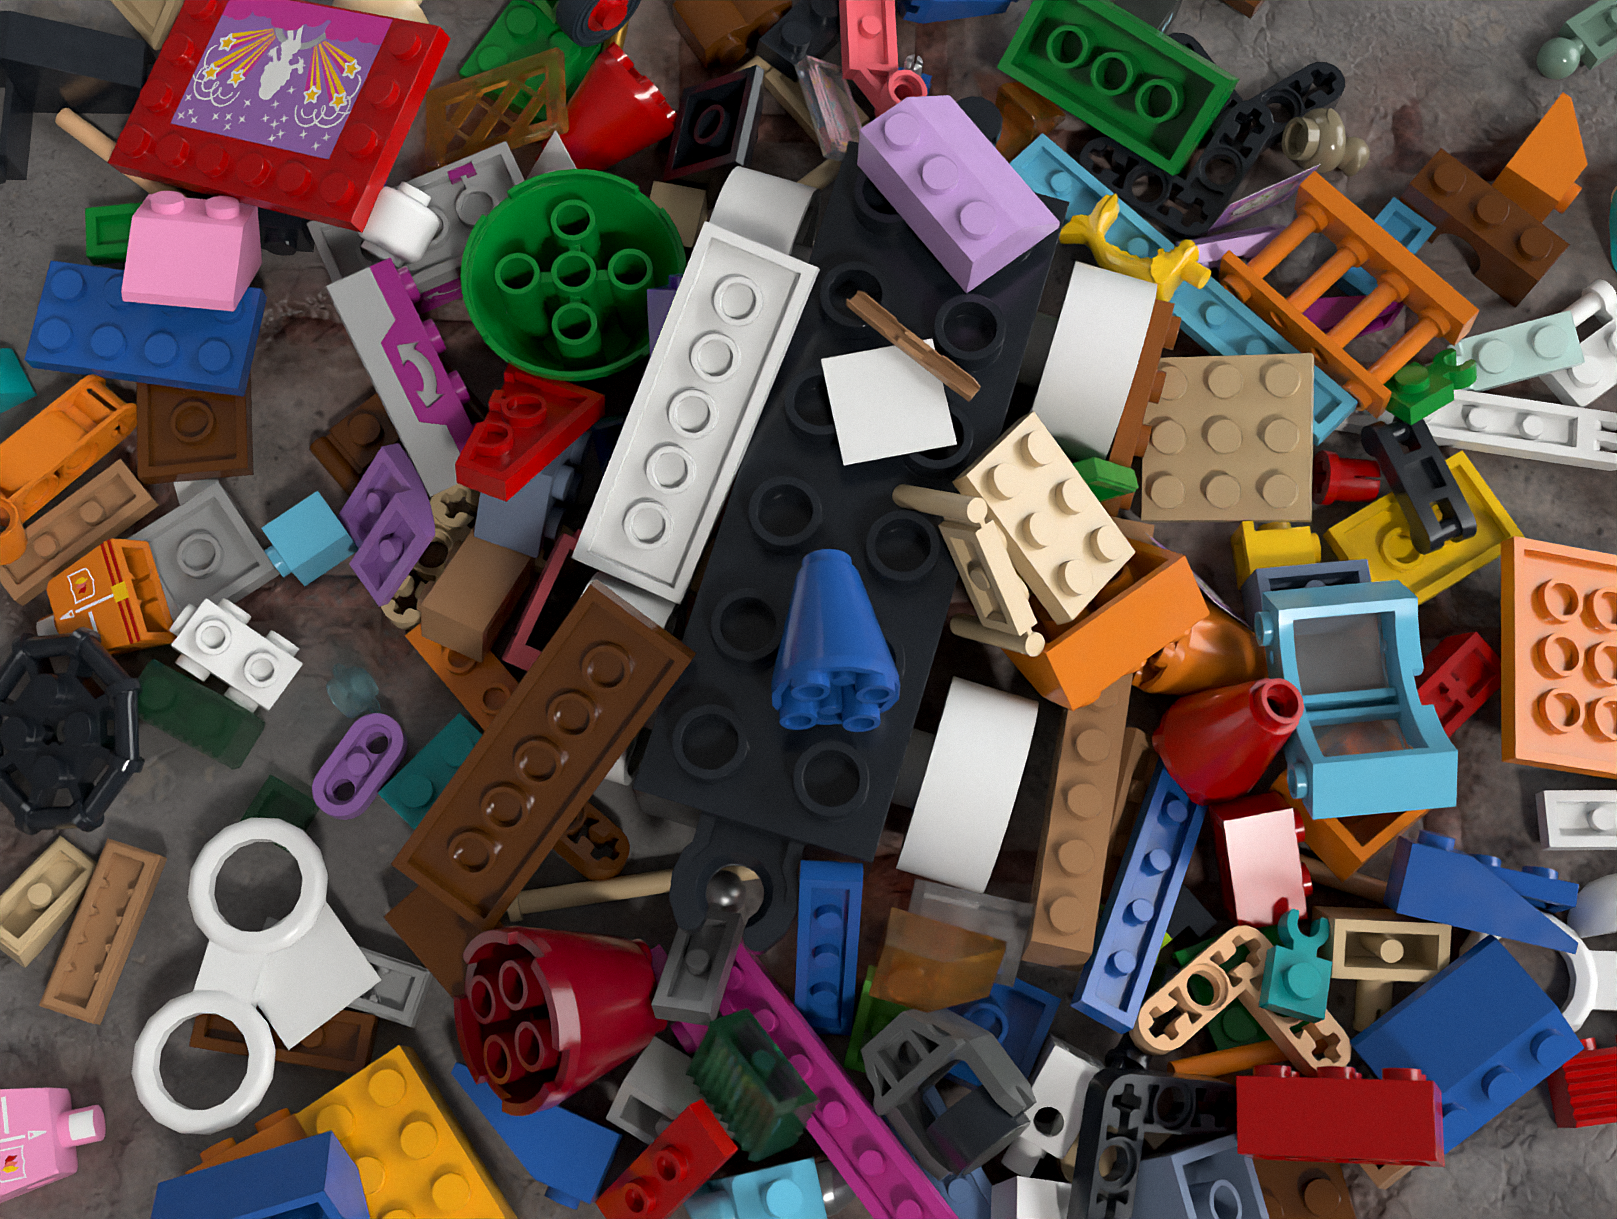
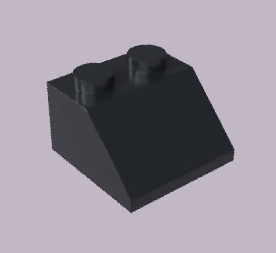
(716, 131)

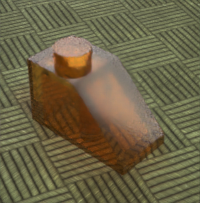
(933, 963)

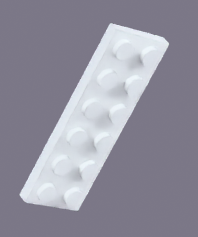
(695, 412)

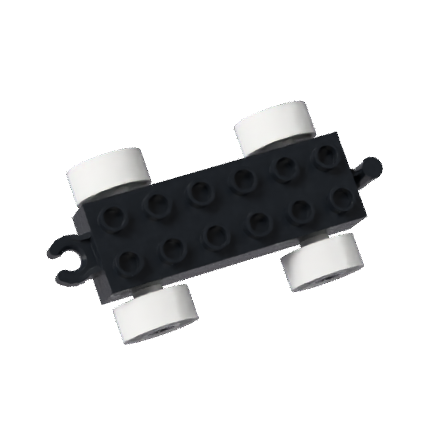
(715, 740)

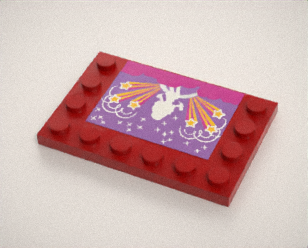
(281, 105)

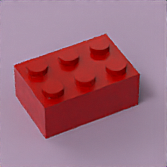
(1340, 1117)

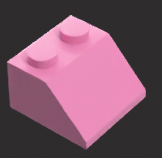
(191, 251)

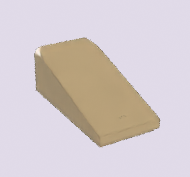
(43, 900)

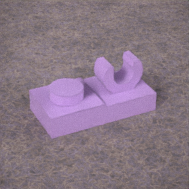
(1242, 243)

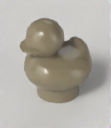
(1322, 140)

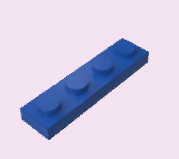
(828, 944)

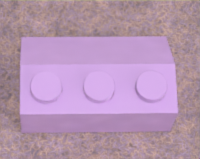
(952, 187)

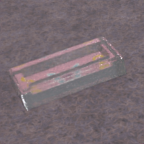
(829, 105)

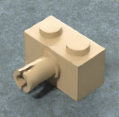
(1381, 950)

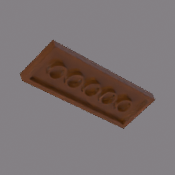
(543, 756)

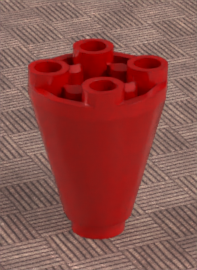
(614, 113)
(1227, 737)

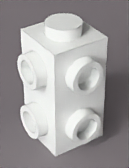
(221, 643)

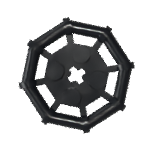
(88, 748)

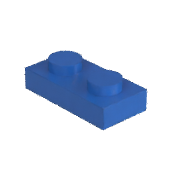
(1535, 884)

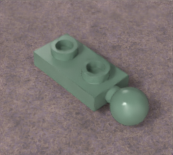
(1585, 37)

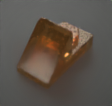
(1024, 118)

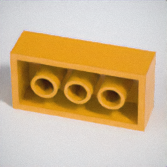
(406, 1144)

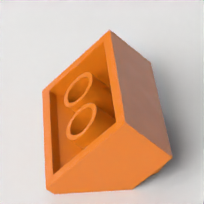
(1128, 621)

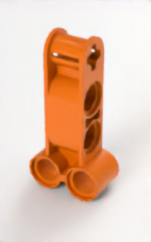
(55, 451)

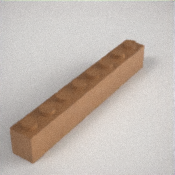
(1079, 820)

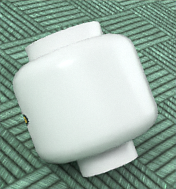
(400, 225)

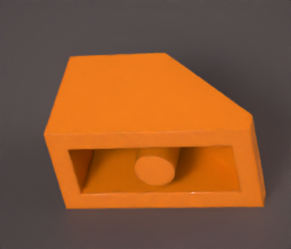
(1546, 164)

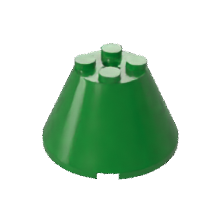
(566, 273)

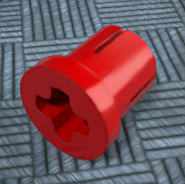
(1343, 478)

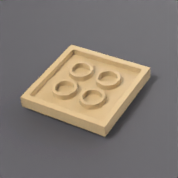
(1231, 440)

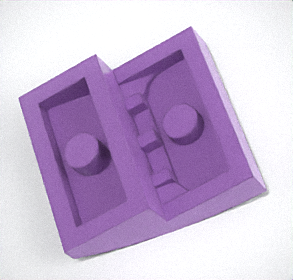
(388, 522)

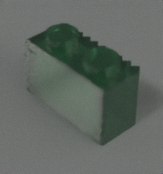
(197, 715)
(751, 1085)

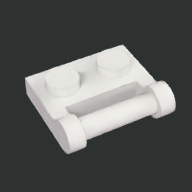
(1598, 373)

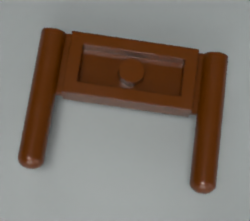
(363, 432)

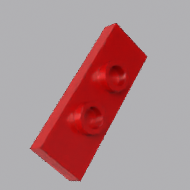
(670, 1167)

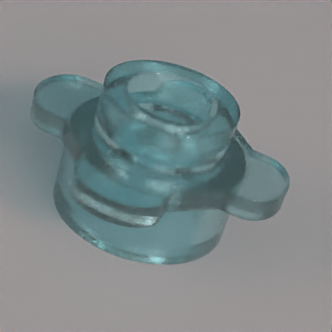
(353, 691)

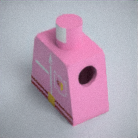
(41, 1137)

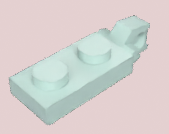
(1521, 351)

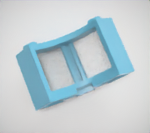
(1362, 728)

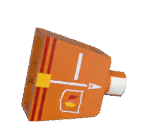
(114, 594)

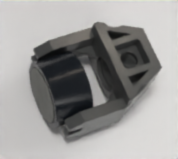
(913, 1057)

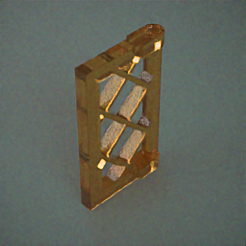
(470, 90)

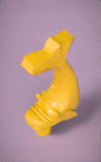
(1165, 269)

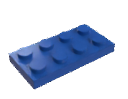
(91, 330)

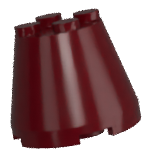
(552, 1011)

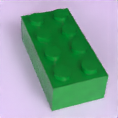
(1119, 77)

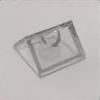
(978, 913)

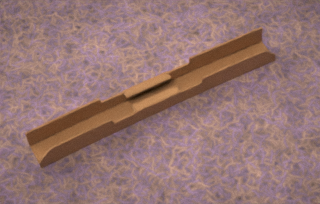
(913, 346)

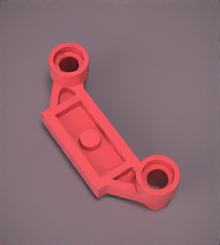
(872, 54)

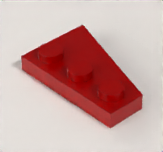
(524, 431)

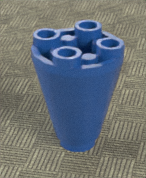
(832, 651)

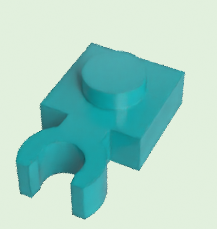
(1293, 976)

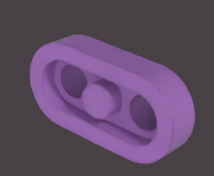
(356, 764)

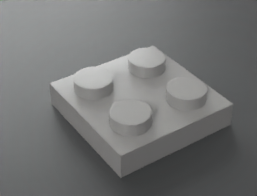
(206, 552)

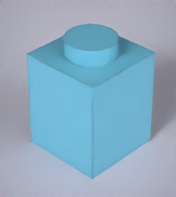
(308, 540)

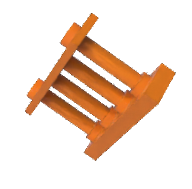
(1358, 243)

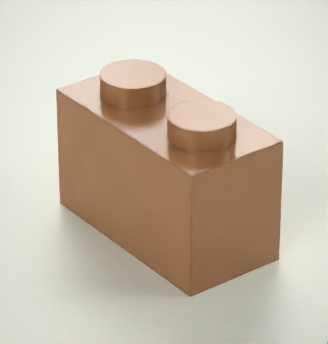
(474, 595)

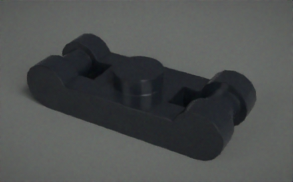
(1419, 482)

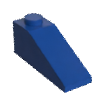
(1453, 888)
(553, 1144)

